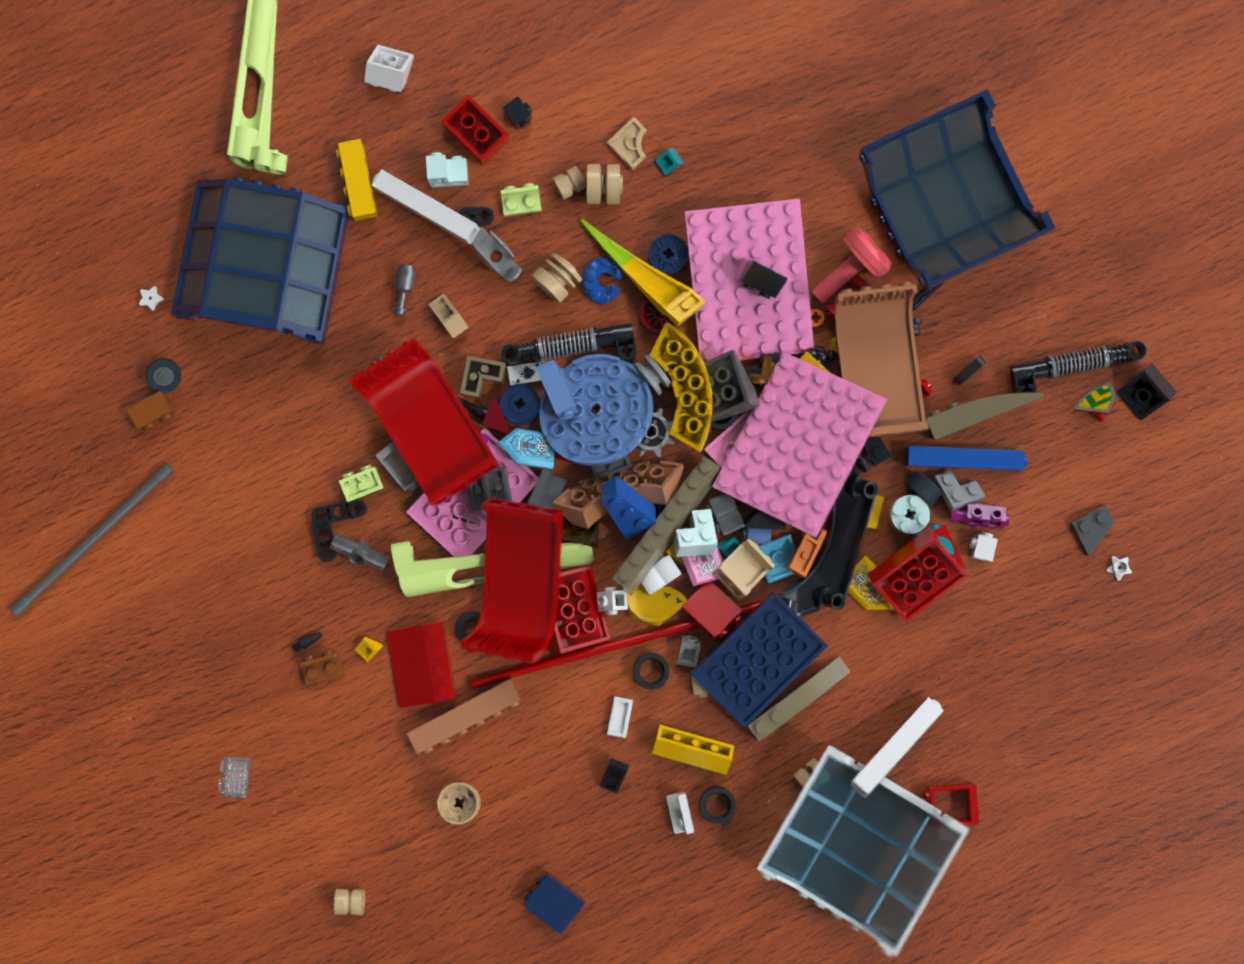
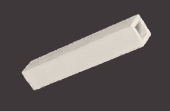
(425, 206)
(897, 747)

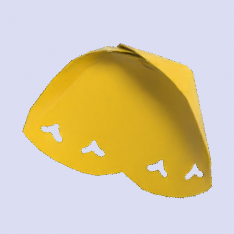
(654, 608)

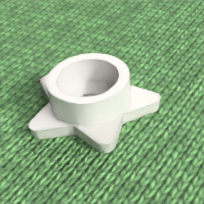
(155, 298)
(1124, 567)

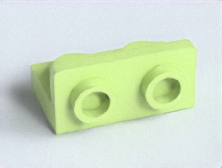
(521, 200)
(361, 484)

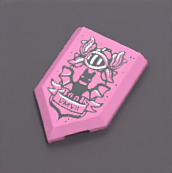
(701, 567)

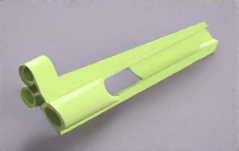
(251, 137)
(436, 574)

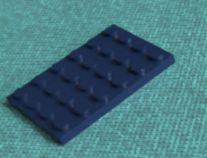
(759, 659)

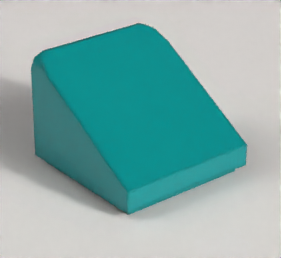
(668, 161)

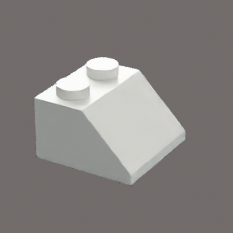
(388, 68)

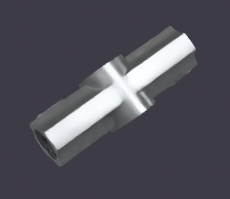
(359, 552)

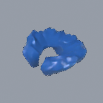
(590, 276)

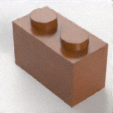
(151, 411)

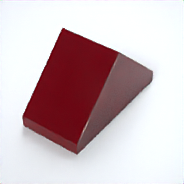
(495, 419)

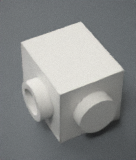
(983, 547)

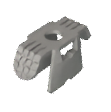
(485, 245)

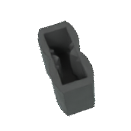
(726, 514)

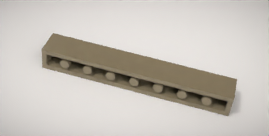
(663, 531)

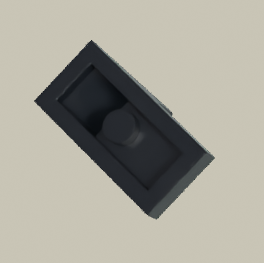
(614, 775)

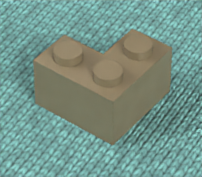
(480, 370)

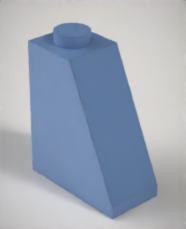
(557, 389)

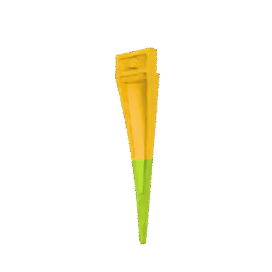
(665, 293)

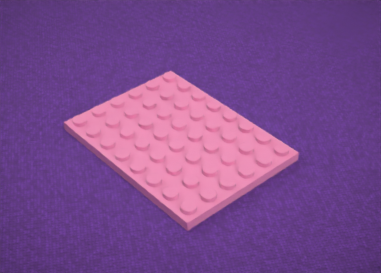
(732, 315)
(799, 444)

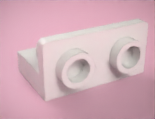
(680, 813)

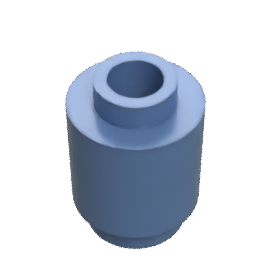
(760, 536)

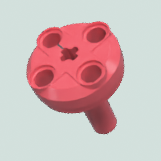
(865, 254)

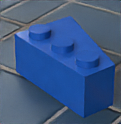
(627, 507)

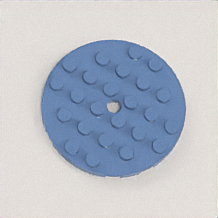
(618, 425)

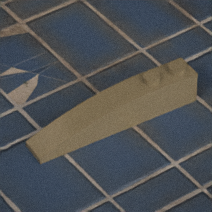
(976, 411)
(798, 699)

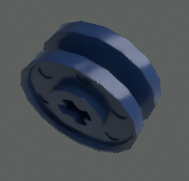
(675, 246)
(511, 411)

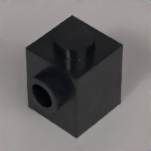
(518, 113)

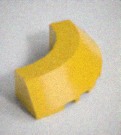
(690, 385)

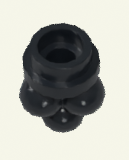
(820, 353)

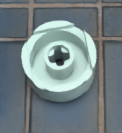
(919, 518)

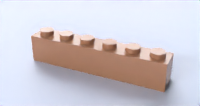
(463, 716)

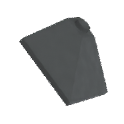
(730, 386)

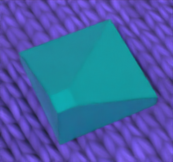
(728, 546)

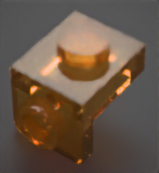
(767, 368)

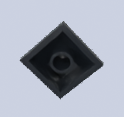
(761, 520)

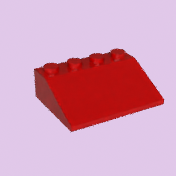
(917, 575)
(578, 615)
(421, 664)

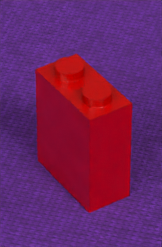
(712, 611)

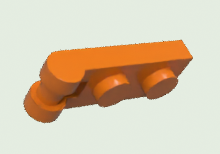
(806, 553)

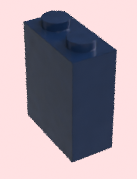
(553, 902)

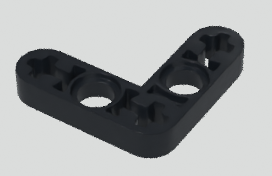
(327, 524)

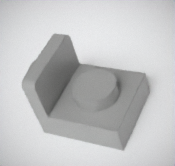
(689, 651)

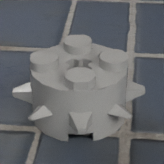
(661, 429)

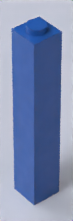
(965, 458)

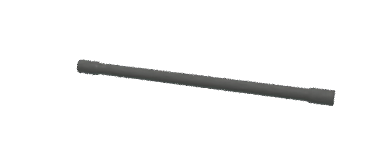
(25, 601)

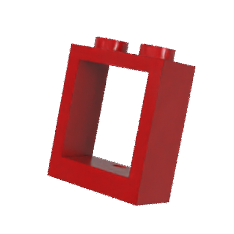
(971, 800)

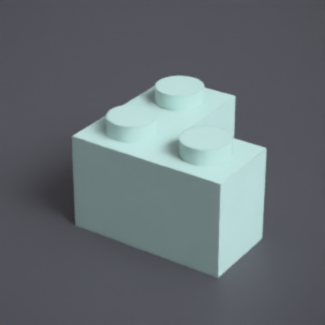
(446, 172)
(699, 538)

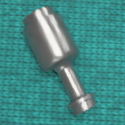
(404, 284)

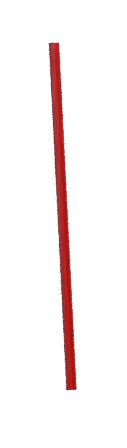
(594, 650)

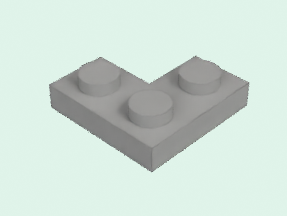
(956, 495)

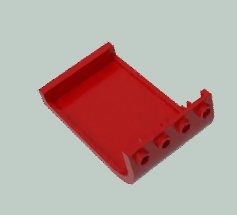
(425, 421)
(518, 581)

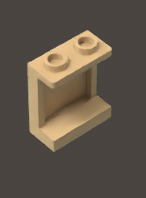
(743, 568)

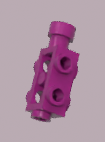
(983, 514)

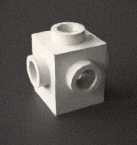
(612, 601)

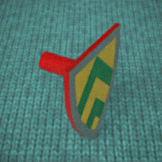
(1098, 401)

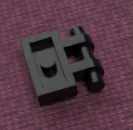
(876, 452)

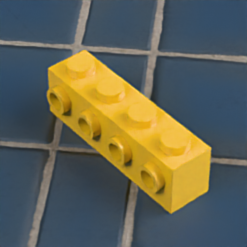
(357, 180)
(693, 749)

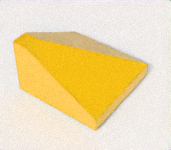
(368, 648)

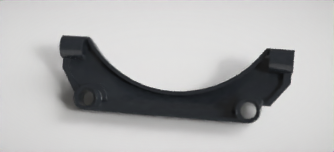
(836, 560)

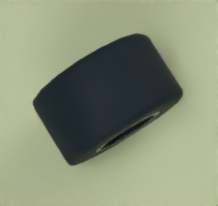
(923, 487)

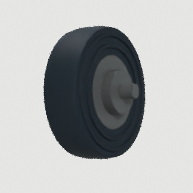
(163, 375)

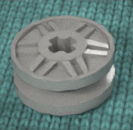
(653, 375)

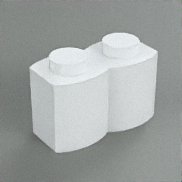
(660, 574)

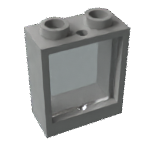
(397, 467)

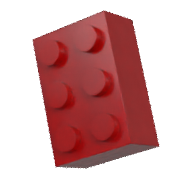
(475, 130)

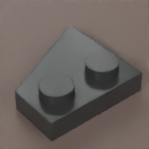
(1092, 528)

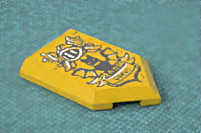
(863, 590)

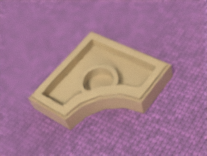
(627, 143)

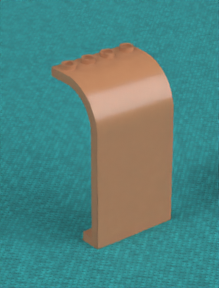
(881, 353)

